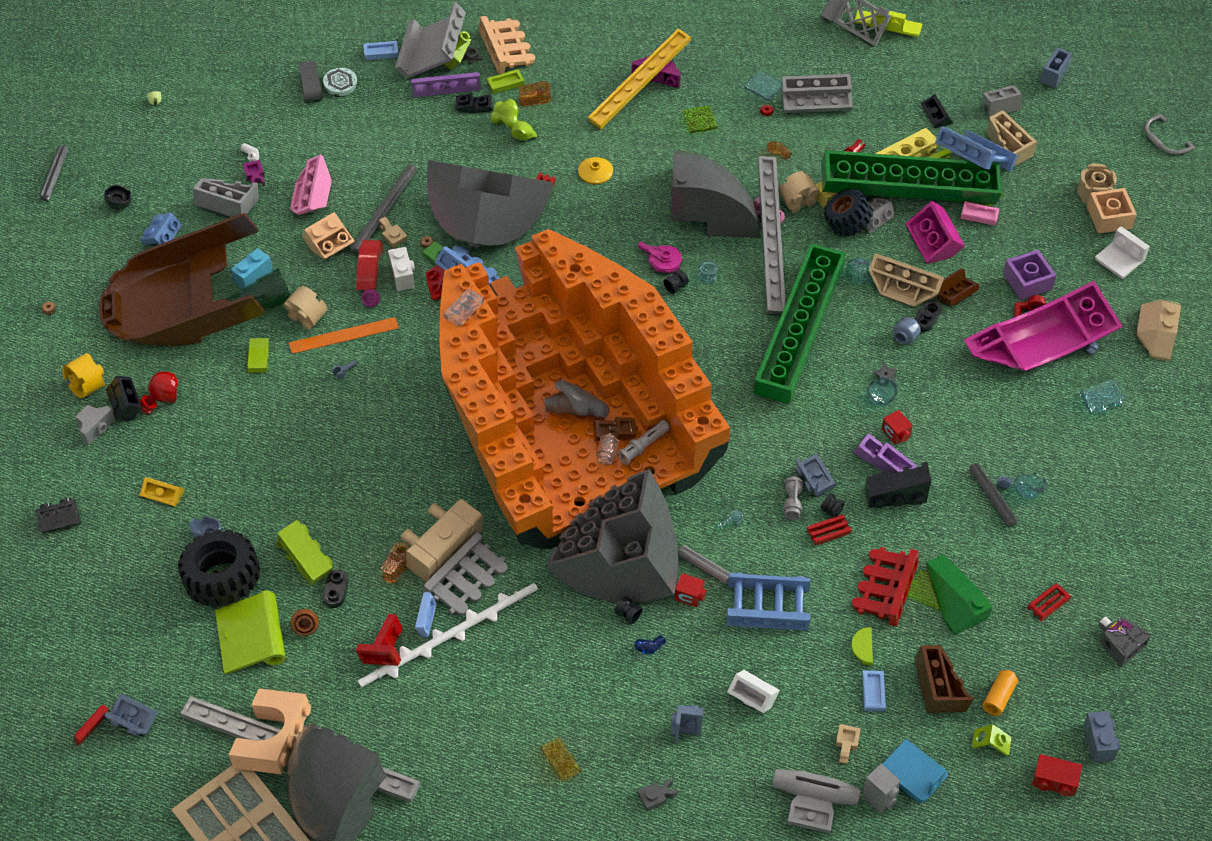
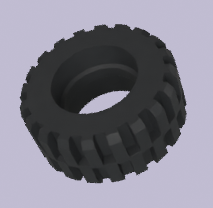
(226, 585)

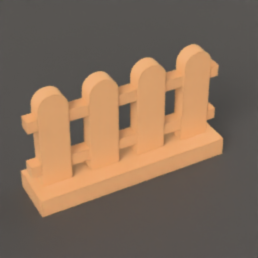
(496, 44)

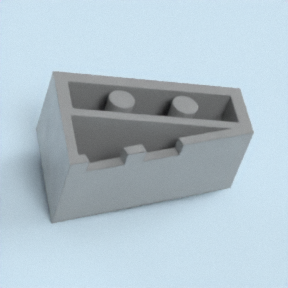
(225, 197)

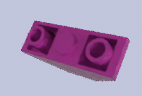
(668, 75)

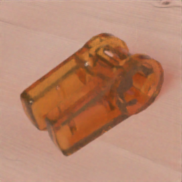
(533, 93)
(395, 562)

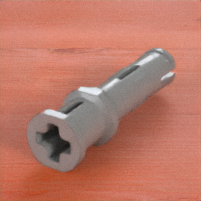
(637, 447)

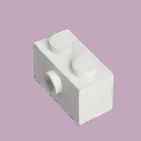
(401, 268)
(753, 691)

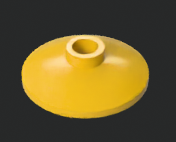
(595, 170)

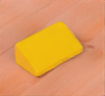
(161, 491)

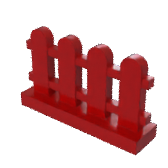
(897, 595)

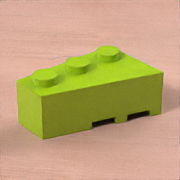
(304, 552)

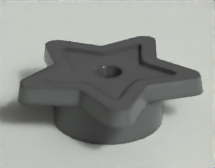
(472, 55)
(885, 369)

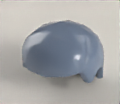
(206, 524)

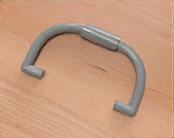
(1158, 143)

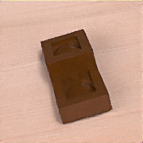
(621, 428)

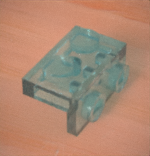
(1102, 395)

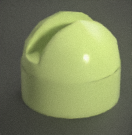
(154, 97)

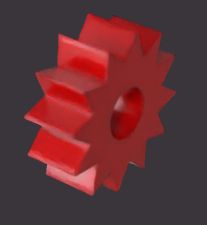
(766, 110)

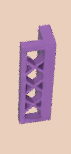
(446, 84)

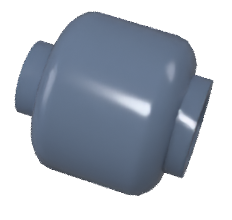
(906, 330)

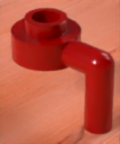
(1032, 303)

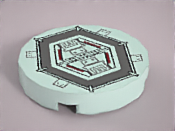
(340, 81)

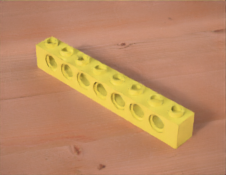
(917, 145)

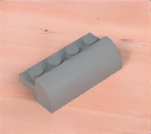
(816, 93)

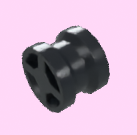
(832, 505)

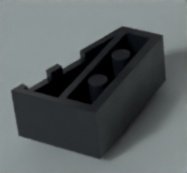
(900, 488)

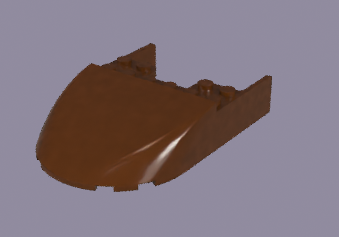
(167, 289)

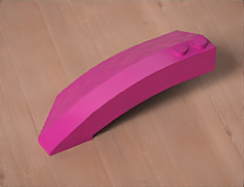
(1047, 330)

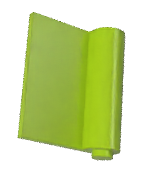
(250, 632)

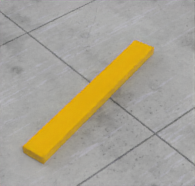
(639, 78)

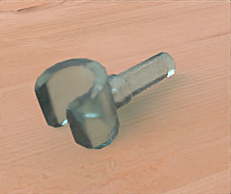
(735, 516)

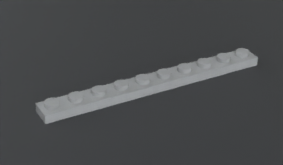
(771, 235)

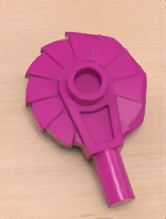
(662, 258)

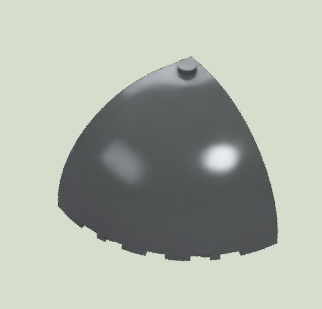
(712, 195)
(483, 203)
(621, 545)
(331, 784)

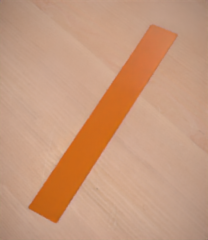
(343, 335)

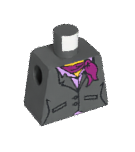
(1123, 639)

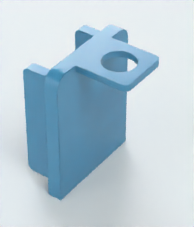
(916, 771)

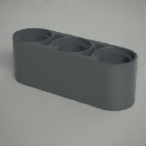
(310, 81)

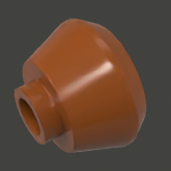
(304, 622)

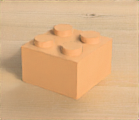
(1111, 210)

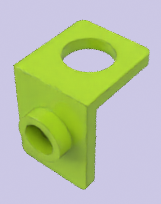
(993, 737)

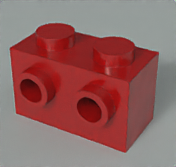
(1056, 775)

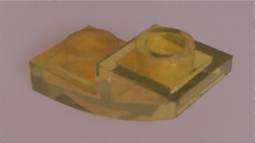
(560, 759)

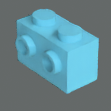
(251, 268)

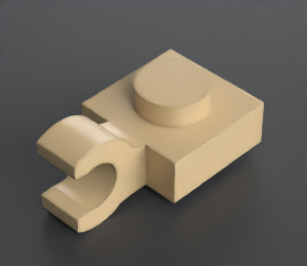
(393, 235)
(847, 739)

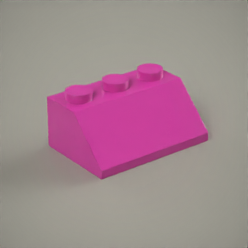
(934, 233)

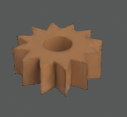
(426, 241)
(48, 308)

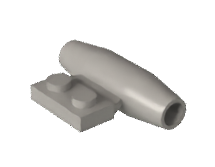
(814, 797)

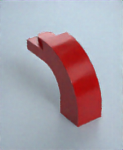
(368, 264)

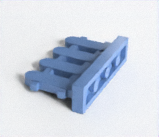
(450, 258)

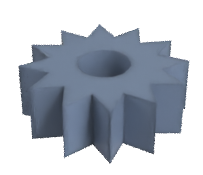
(1004, 482)

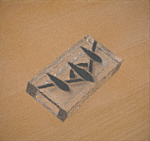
(463, 307)

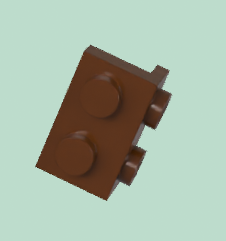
(956, 288)

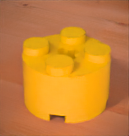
(83, 375)

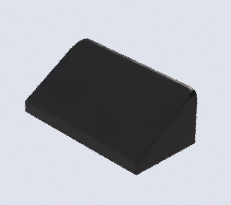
(936, 112)

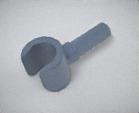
(342, 370)

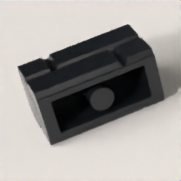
(123, 398)

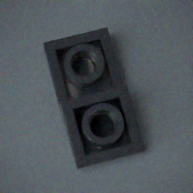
(472, 104)

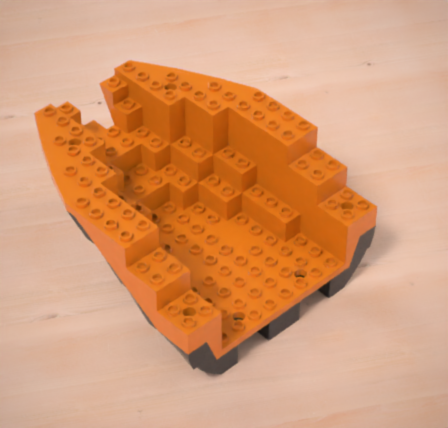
(592, 328)

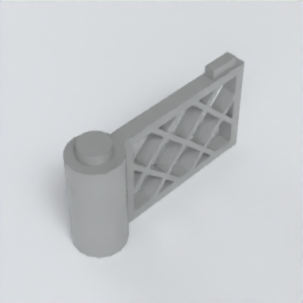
(836, 8)

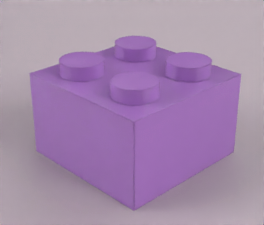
(1029, 274)

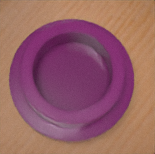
(370, 298)

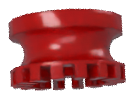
(148, 404)

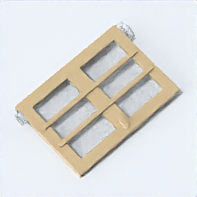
(236, 809)

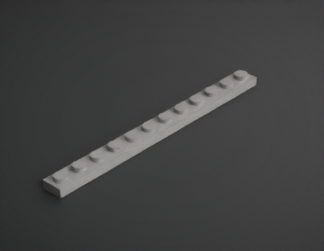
(247, 728)

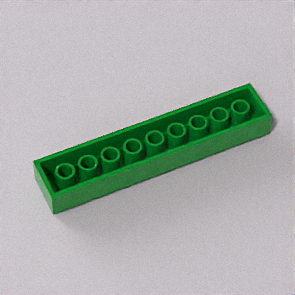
(910, 177)
(799, 324)

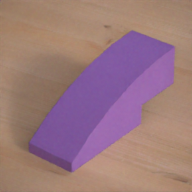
(882, 456)

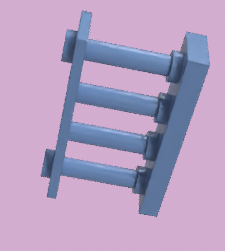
(976, 149)
(768, 619)

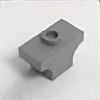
(94, 422)

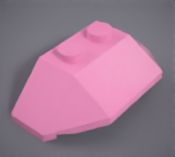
(311, 187)

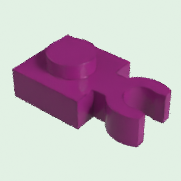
(254, 172)

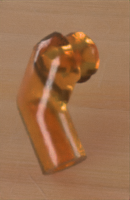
(779, 148)

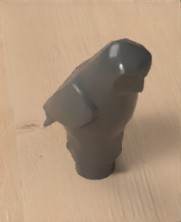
(575, 402)

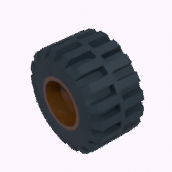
(848, 212)

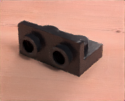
(58, 516)

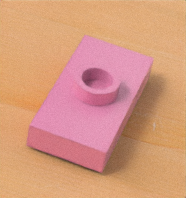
(980, 213)

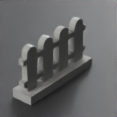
(469, 566)

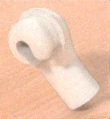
(253, 153)

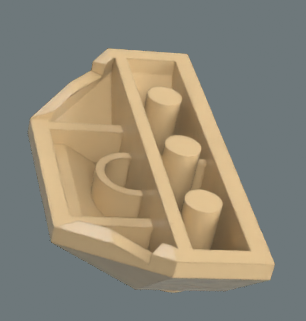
(904, 281)
(1158, 327)

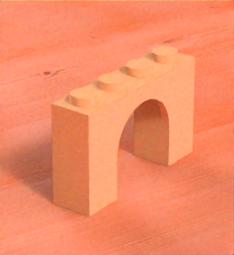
(273, 753)

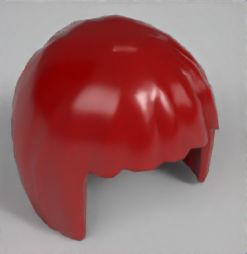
(163, 387)

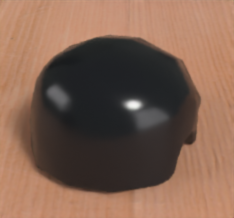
(117, 197)

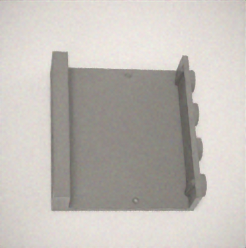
(429, 45)

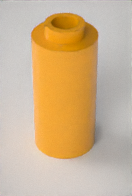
(1000, 692)

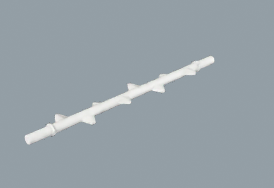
(458, 632)

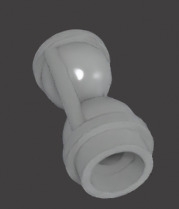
(792, 506)

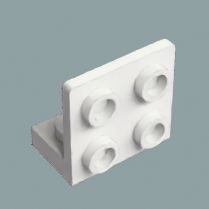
(1123, 253)

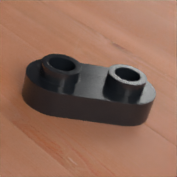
(926, 318)
(335, 587)

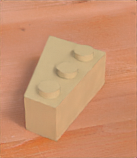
(1011, 136)

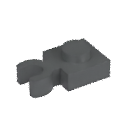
(654, 796)

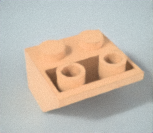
(327, 236)

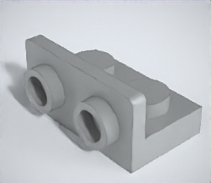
(882, 213)

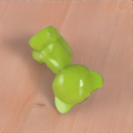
(507, 113)

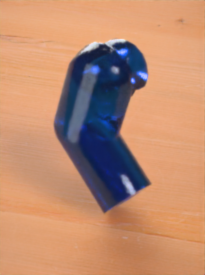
(648, 646)

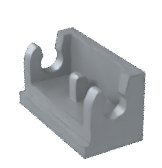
(1003, 99)

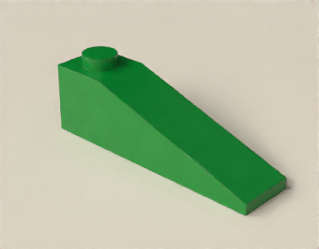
(958, 597)

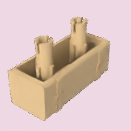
(442, 539)

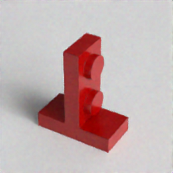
(383, 649)

